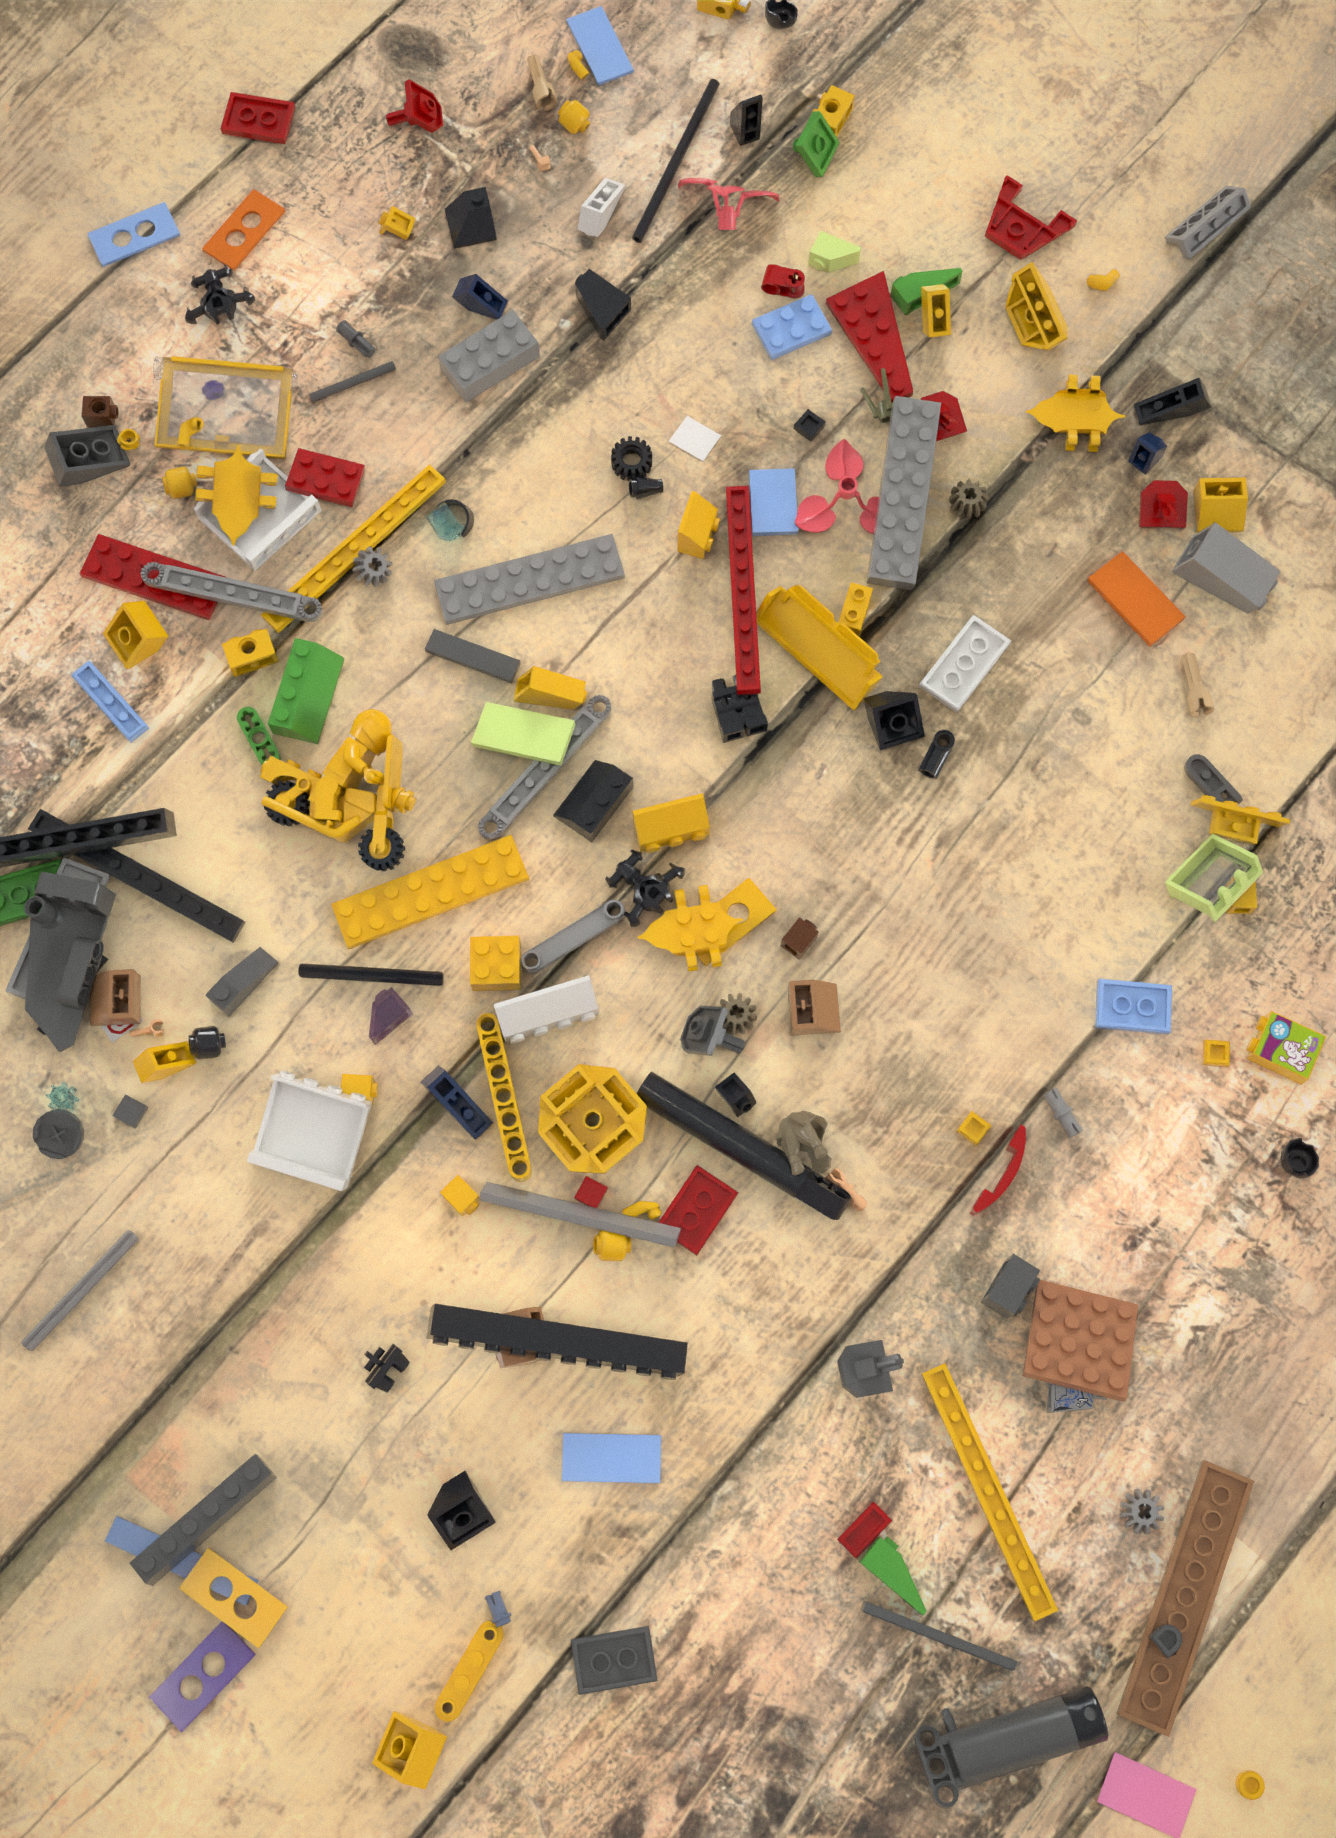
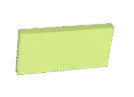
(523, 733)

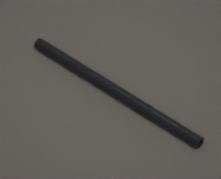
(675, 161)

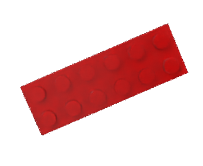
(120, 567)

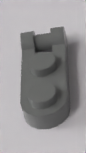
(1209, 779)

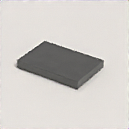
(613, 1660)

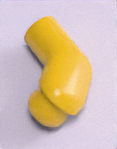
(1102, 282)

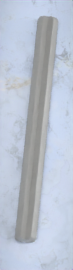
(80, 1290)

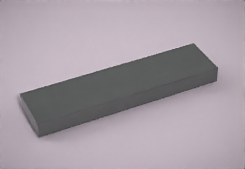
(472, 656)

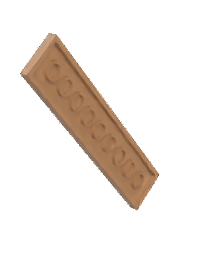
(1186, 1596)

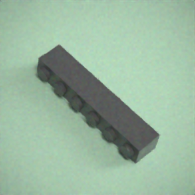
(202, 1520)

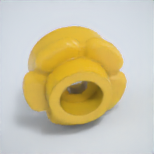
(127, 434)

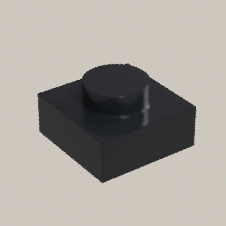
(809, 425)

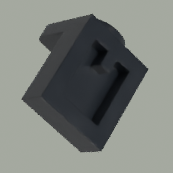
(736, 1094)

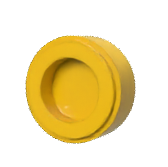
(1250, 1785)

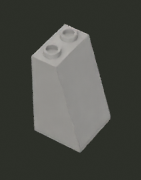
(1227, 569)

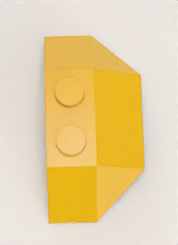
(1035, 310)

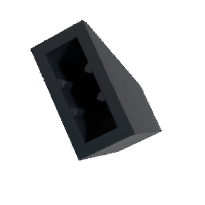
(601, 302)

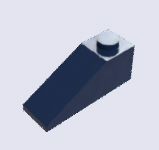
(456, 1102)

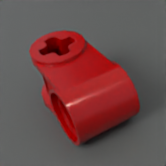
(781, 280)

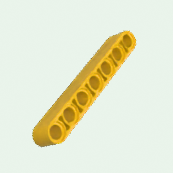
(501, 1085)

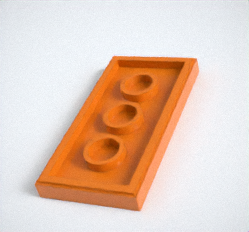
(1136, 598)

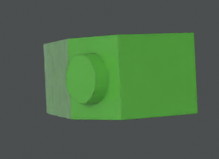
(907, 289)
(891, 1569)

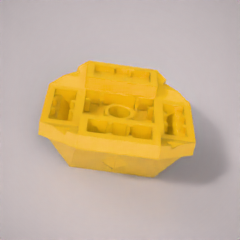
(570, 1103)

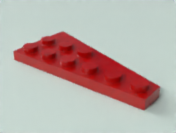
(871, 326)

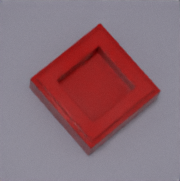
(591, 1192)

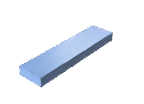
(110, 701)

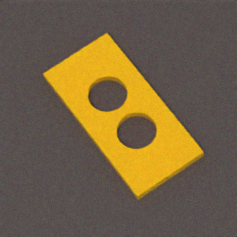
(759, 910)
(268, 1607)

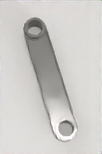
(572, 936)

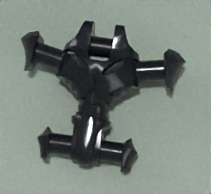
(217, 299)
(648, 889)

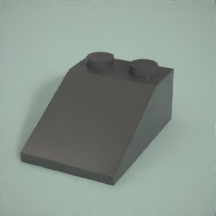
(85, 454)

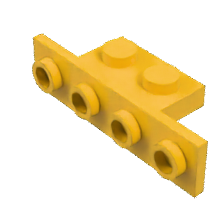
(1237, 822)

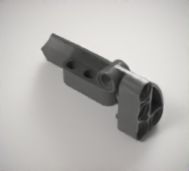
(64, 952)

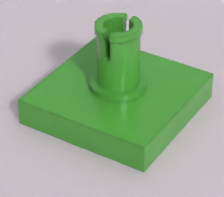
(816, 144)

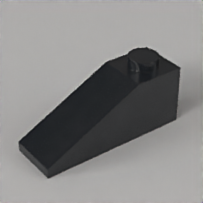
(746, 120)
(1174, 403)

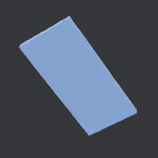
(599, 45)
(611, 1458)

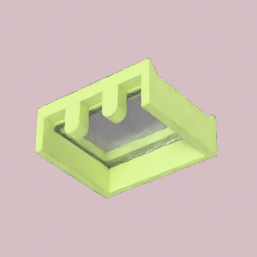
(1214, 876)

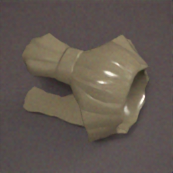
(804, 1133)

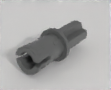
(355, 339)

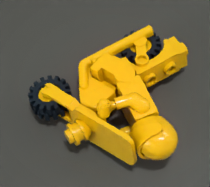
(335, 803)

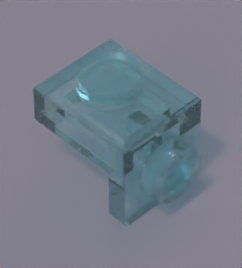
(444, 523)

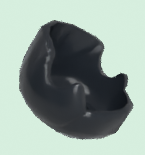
(780, 14)
(1299, 1159)

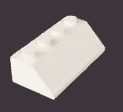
(547, 1009)

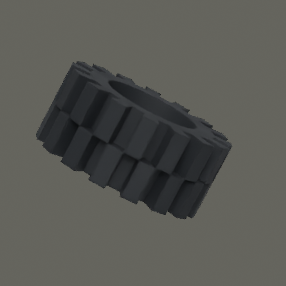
(631, 447)

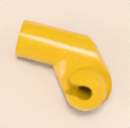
(574, 60)
(188, 429)
(640, 1207)

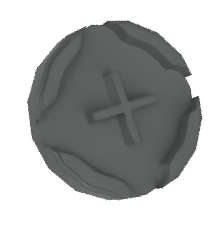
(58, 1133)

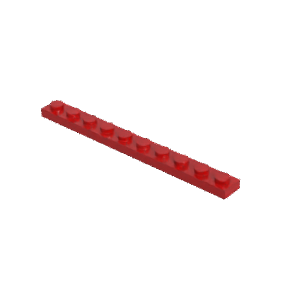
(743, 590)

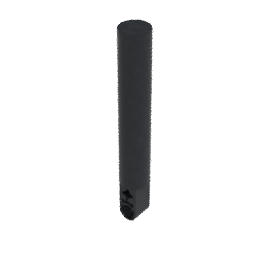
(742, 1146)

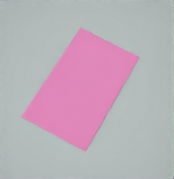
(1146, 1795)

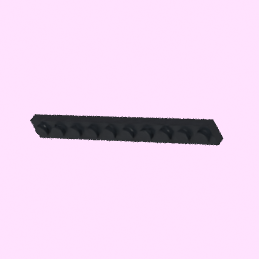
(153, 884)

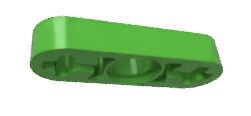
(267, 743)

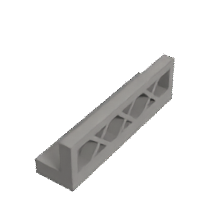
(1209, 220)

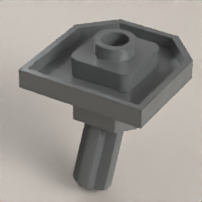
(705, 1032)
(866, 1368)

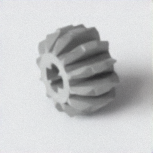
(376, 559)
(1132, 1511)

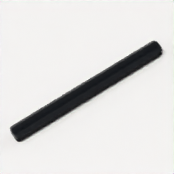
(371, 974)

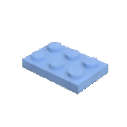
(791, 327)

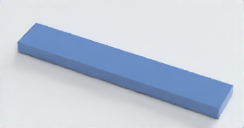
(136, 1539)

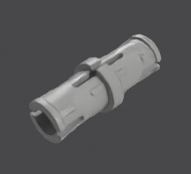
(1063, 1112)

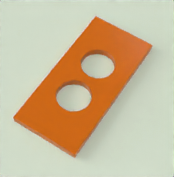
(233, 255)

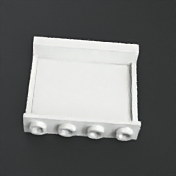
(272, 526)
(311, 1131)

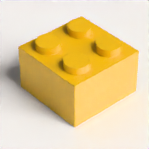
(495, 963)

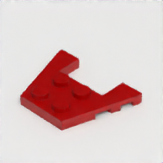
(1018, 230)

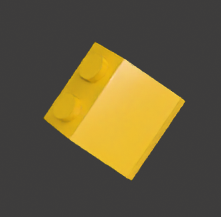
(697, 527)
(134, 633)
(409, 1750)

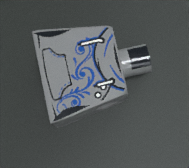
(1067, 1399)

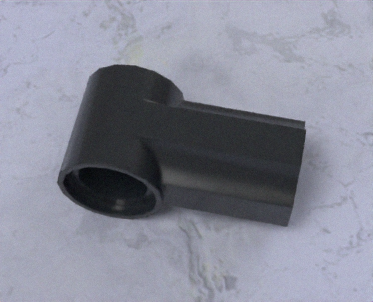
(937, 755)

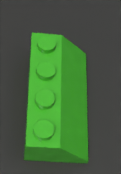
(305, 691)

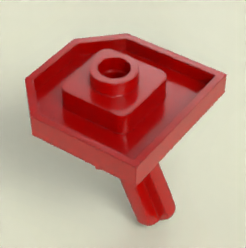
(420, 109)
(951, 418)
(1163, 505)

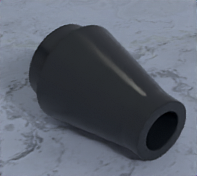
(643, 487)

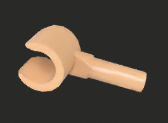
(542, 162)
(148, 1030)

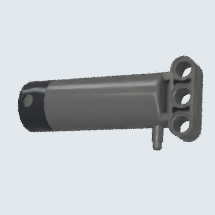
(1011, 1741)

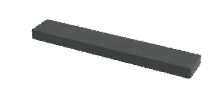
(939, 1636)

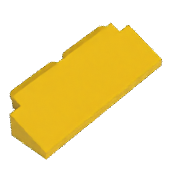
(820, 643)

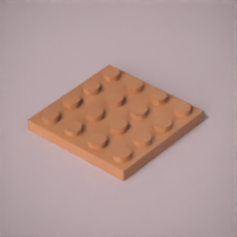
(1081, 1340)

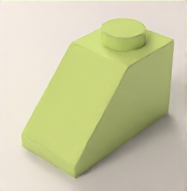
(833, 253)

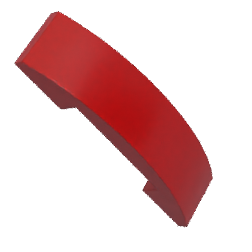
(1016, 1146)

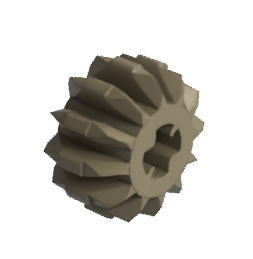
(972, 491)
(740, 1006)

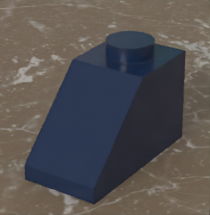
(479, 297)
(1147, 452)

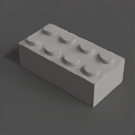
(489, 356)

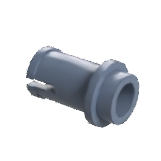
(498, 1609)

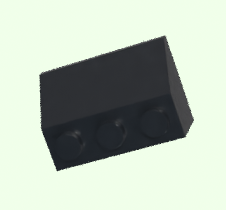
(594, 799)

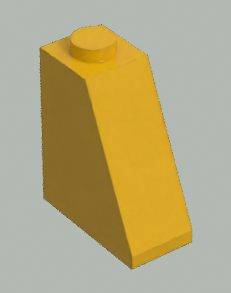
(549, 689)

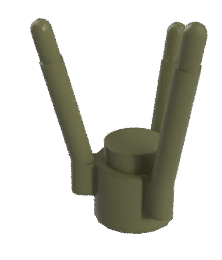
(884, 407)

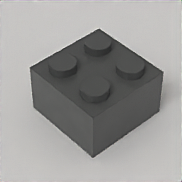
(1010, 1287)

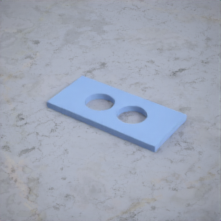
(110, 253)

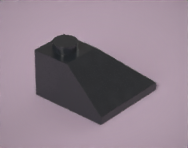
(470, 219)
(894, 718)
(459, 1511)

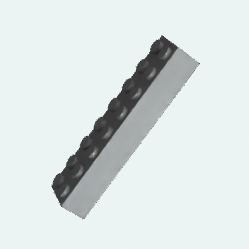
(903, 493)

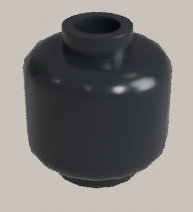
(206, 1042)

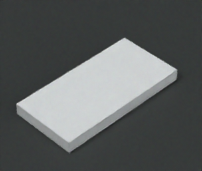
(964, 663)

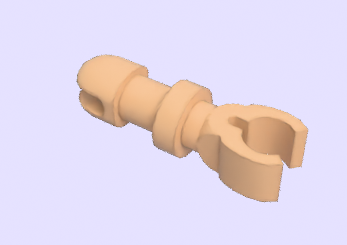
(858, 1202)

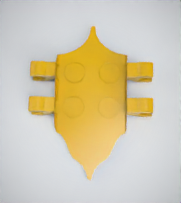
(1077, 412)
(235, 492)
(692, 929)

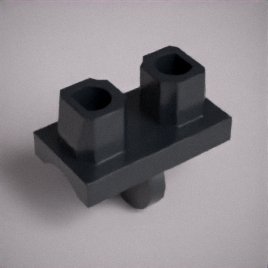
(378, 1376)

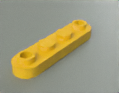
(468, 1671)

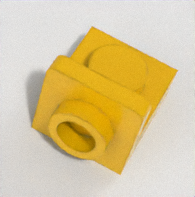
(396, 222)

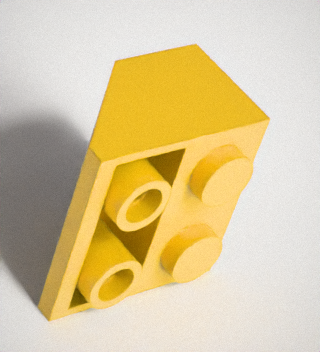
(1221, 502)

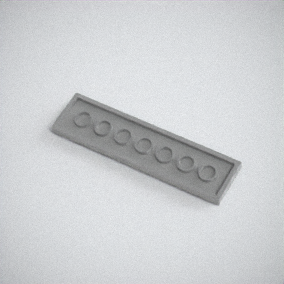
(529, 579)

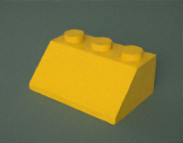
(671, 823)

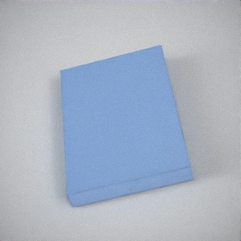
(773, 502)
(1133, 1006)

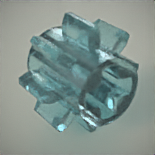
(69, 1097)

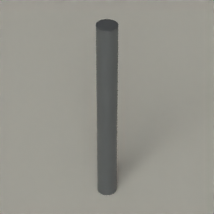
(352, 381)

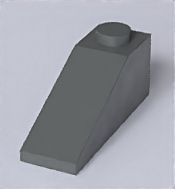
(241, 981)

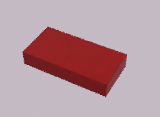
(864, 1530)

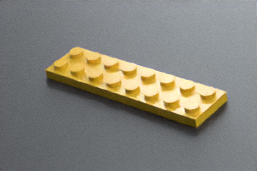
(429, 891)

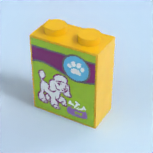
(1285, 1047)

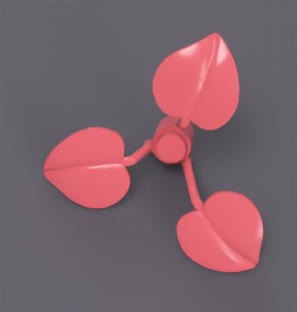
(726, 214)
(844, 465)

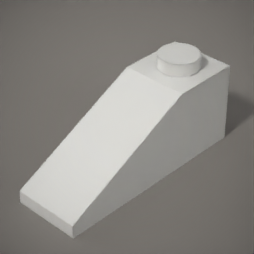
(599, 207)

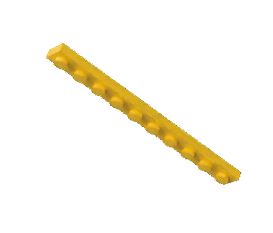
(366, 535)
(989, 1492)

